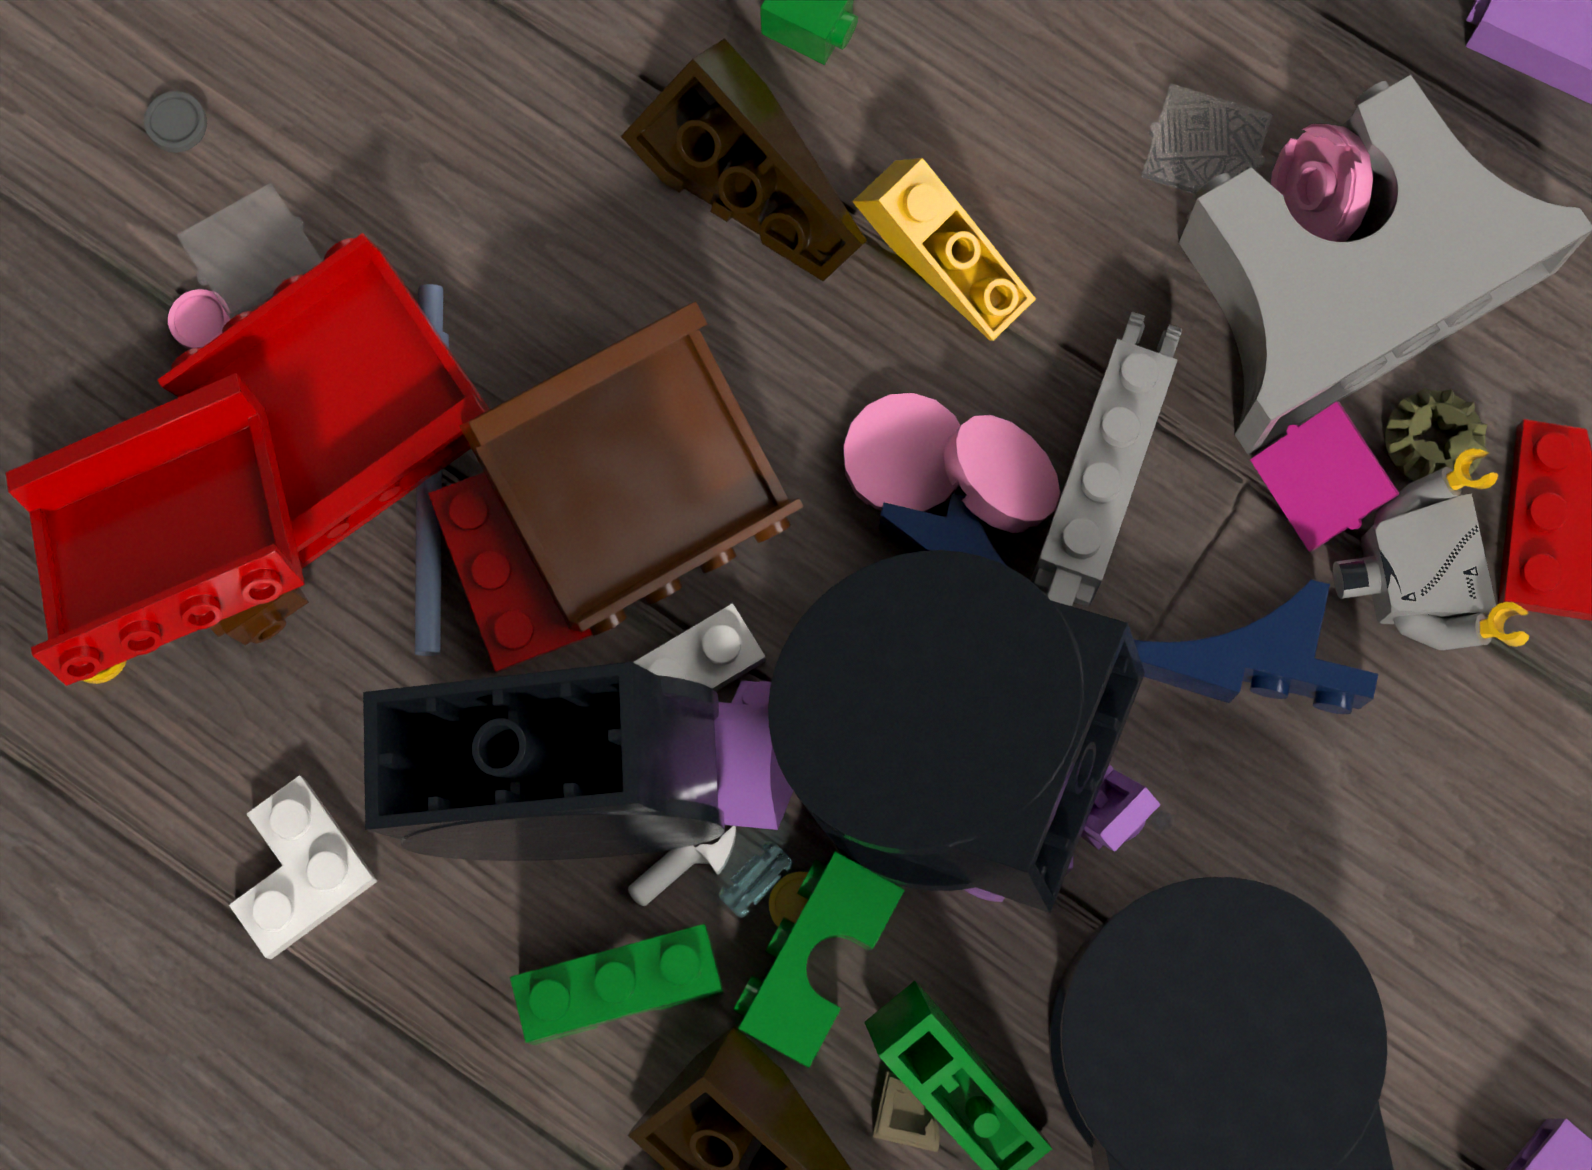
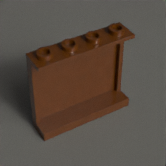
(630, 471)

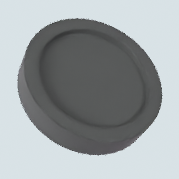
(175, 121)

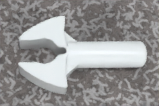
(677, 862)

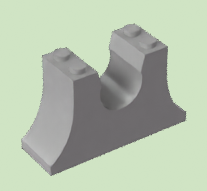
(1337, 315)

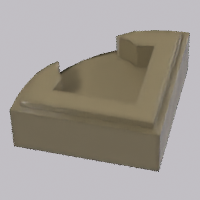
(904, 1118)

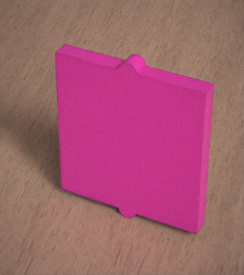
(1324, 476)

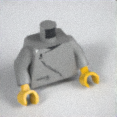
(1430, 564)

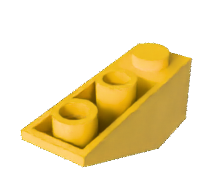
(944, 245)

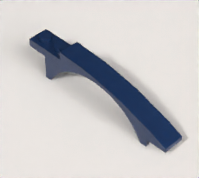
(1269, 653)

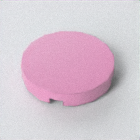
(1325, 180)
(898, 452)
(1002, 473)

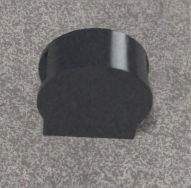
(952, 722)
(544, 765)
(1221, 1036)

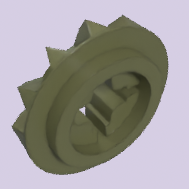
(1413, 418)

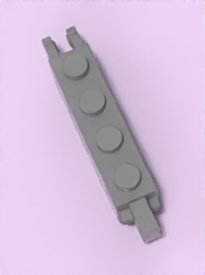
(1106, 466)

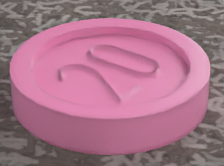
(196, 318)

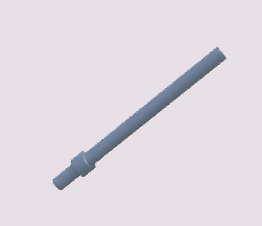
(427, 525)

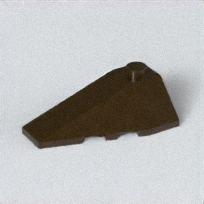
(738, 151)
(734, 1114)

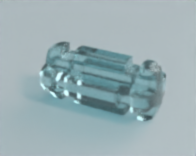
(755, 879)

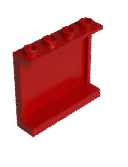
(350, 388)
(157, 529)

